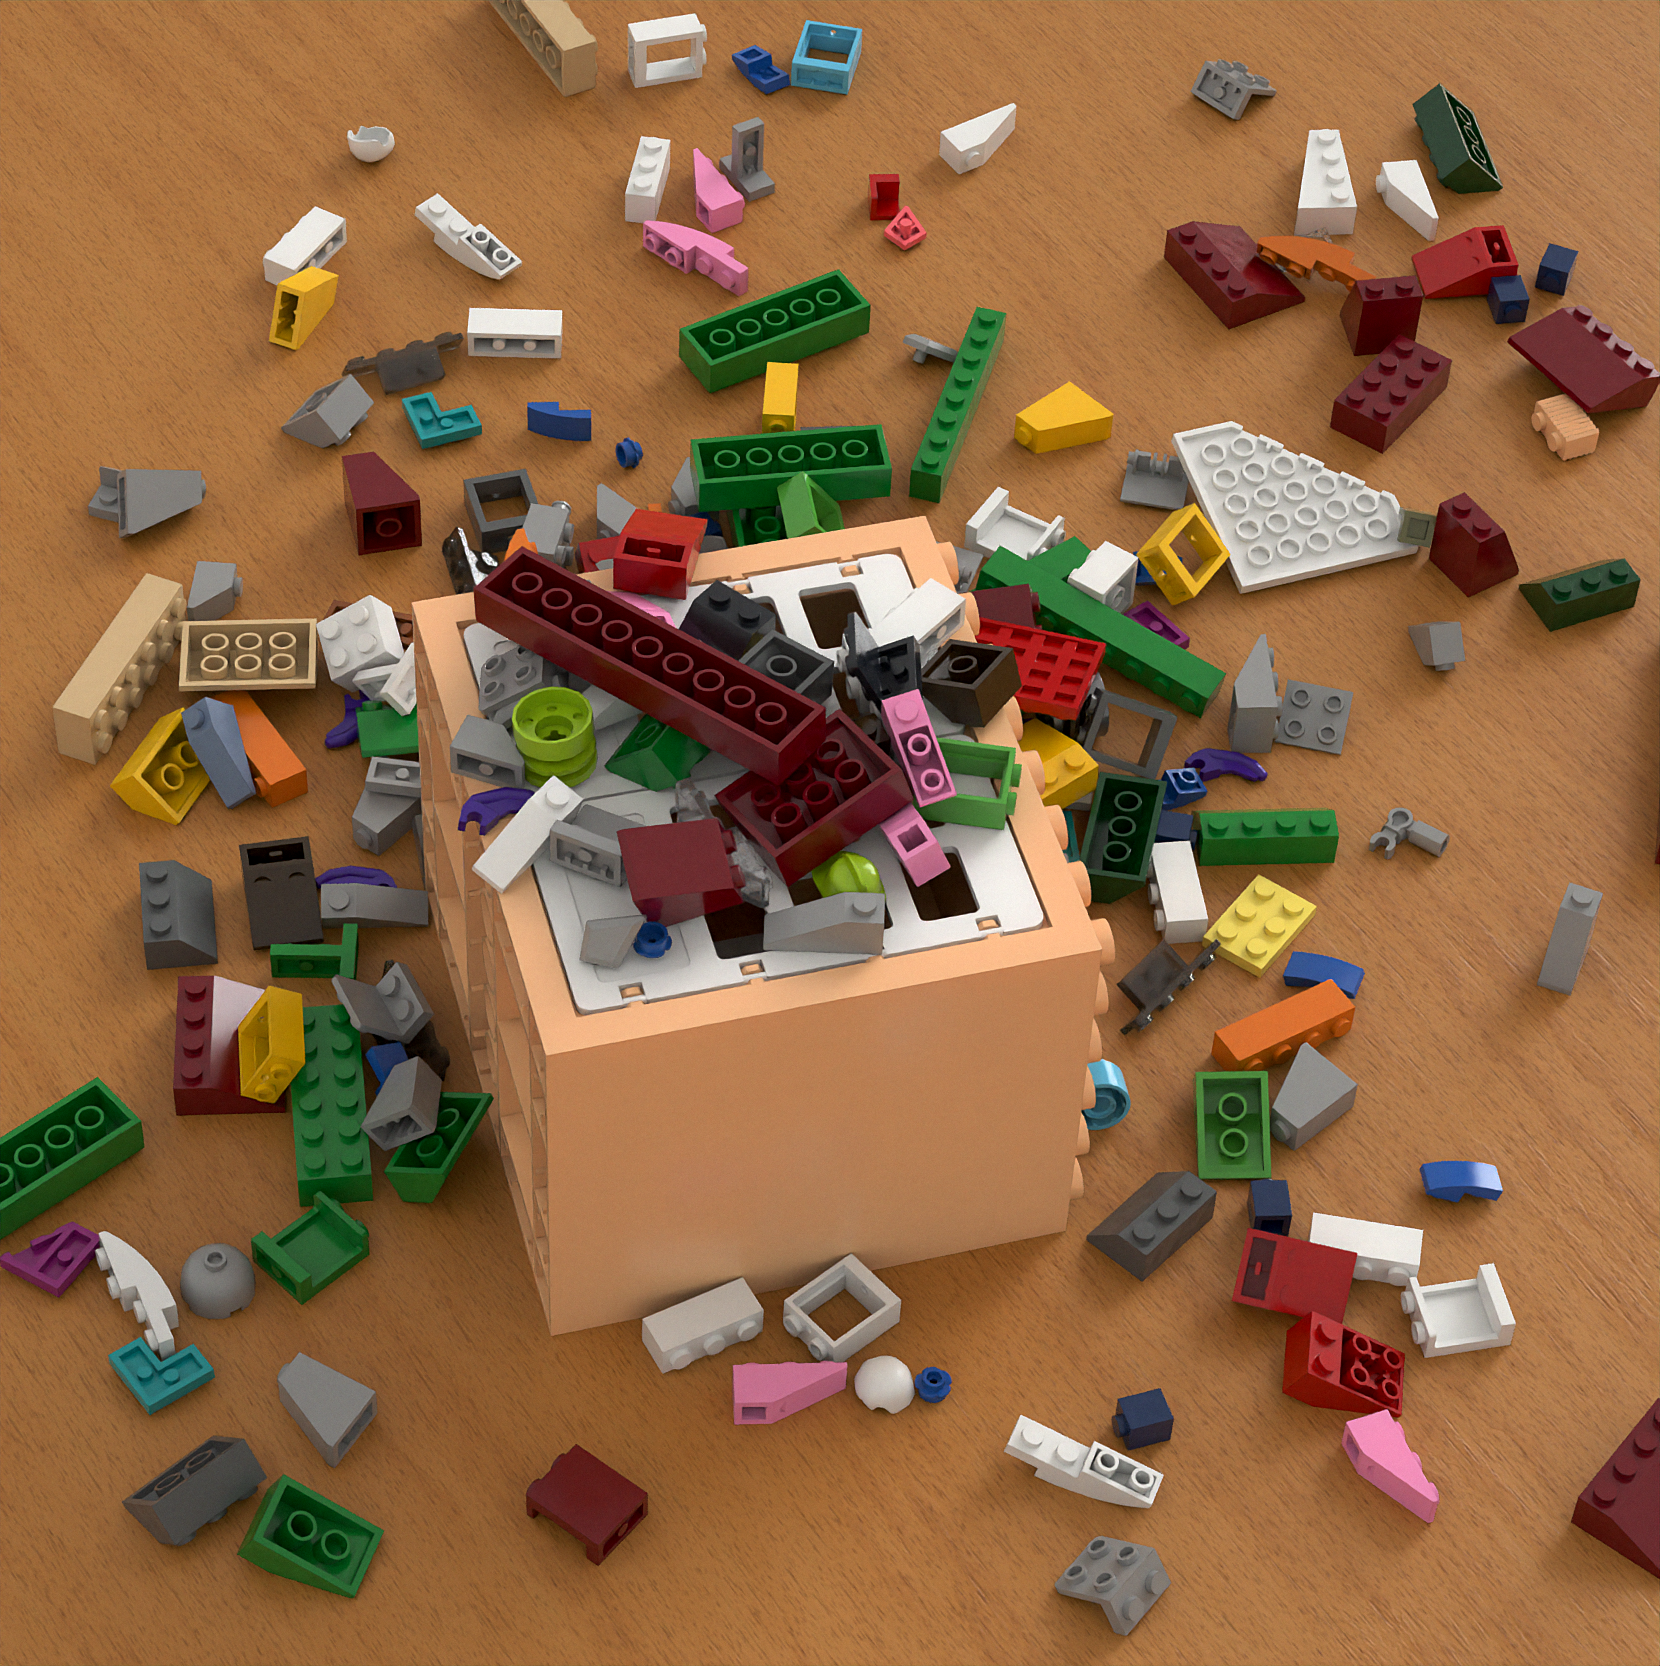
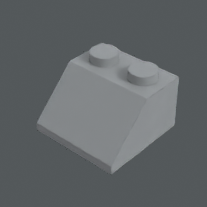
(330, 413)

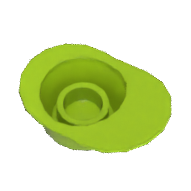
(847, 873)

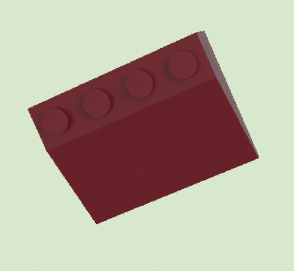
(1228, 272)
(1587, 361)
(822, 805)
(208, 1048)
(1624, 1497)

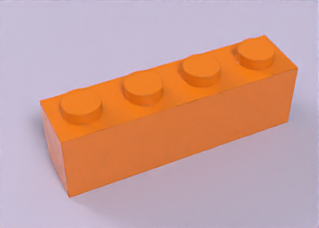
(272, 764)
(1281, 1029)

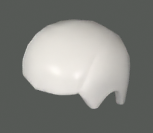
(371, 143)
(884, 1384)

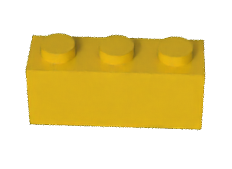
(163, 772)

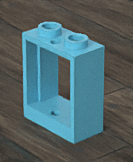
(821, 73)

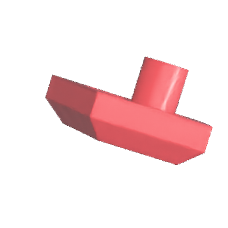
(905, 229)

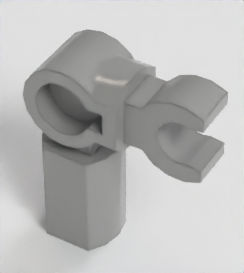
(1402, 826)

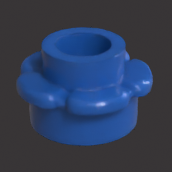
(628, 453)
(652, 940)
(933, 1392)

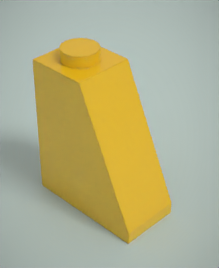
(301, 305)
(1062, 421)

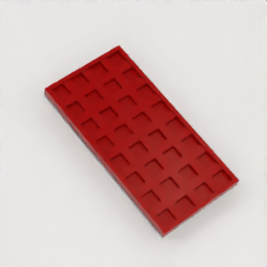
(1052, 666)

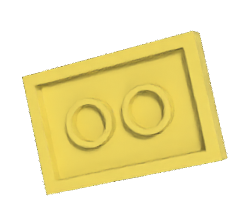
(1260, 925)

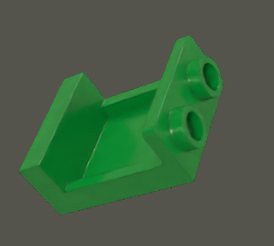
(312, 1249)

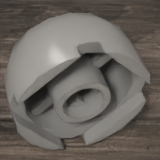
(217, 1281)

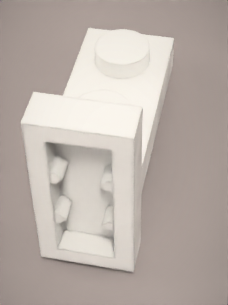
(391, 683)

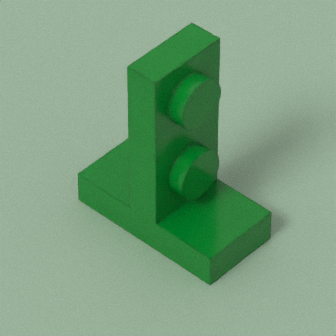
(317, 960)

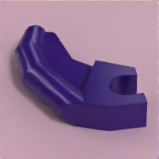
(346, 731)
(1217, 762)
(491, 806)
(355, 874)

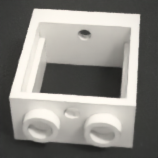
(664, 31)
(864, 1287)

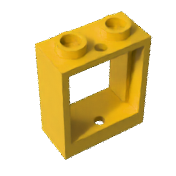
(780, 398)
(1159, 556)
(272, 1045)

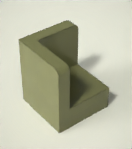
(1416, 527)

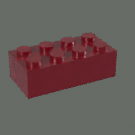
(1390, 393)

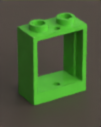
(808, 508)
(982, 761)

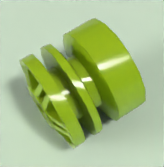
(555, 736)

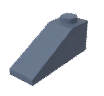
(219, 747)

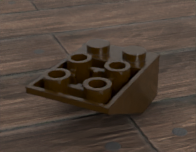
(281, 892)

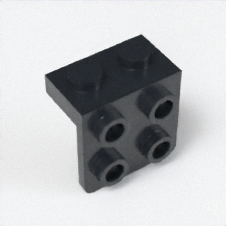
(882, 669)

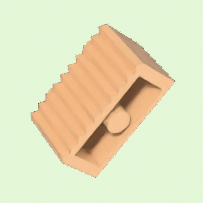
(1565, 426)

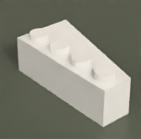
(1326, 187)

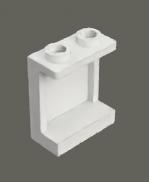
(1005, 526)
(1459, 1314)

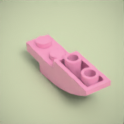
(692, 250)

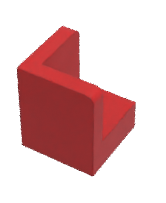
(883, 196)

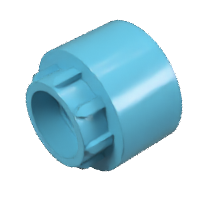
(1111, 1096)

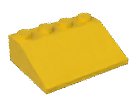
(1066, 765)

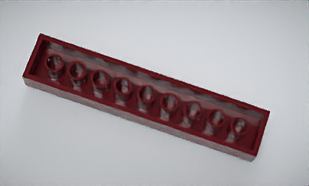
(651, 665)

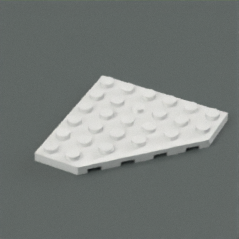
(1285, 511)

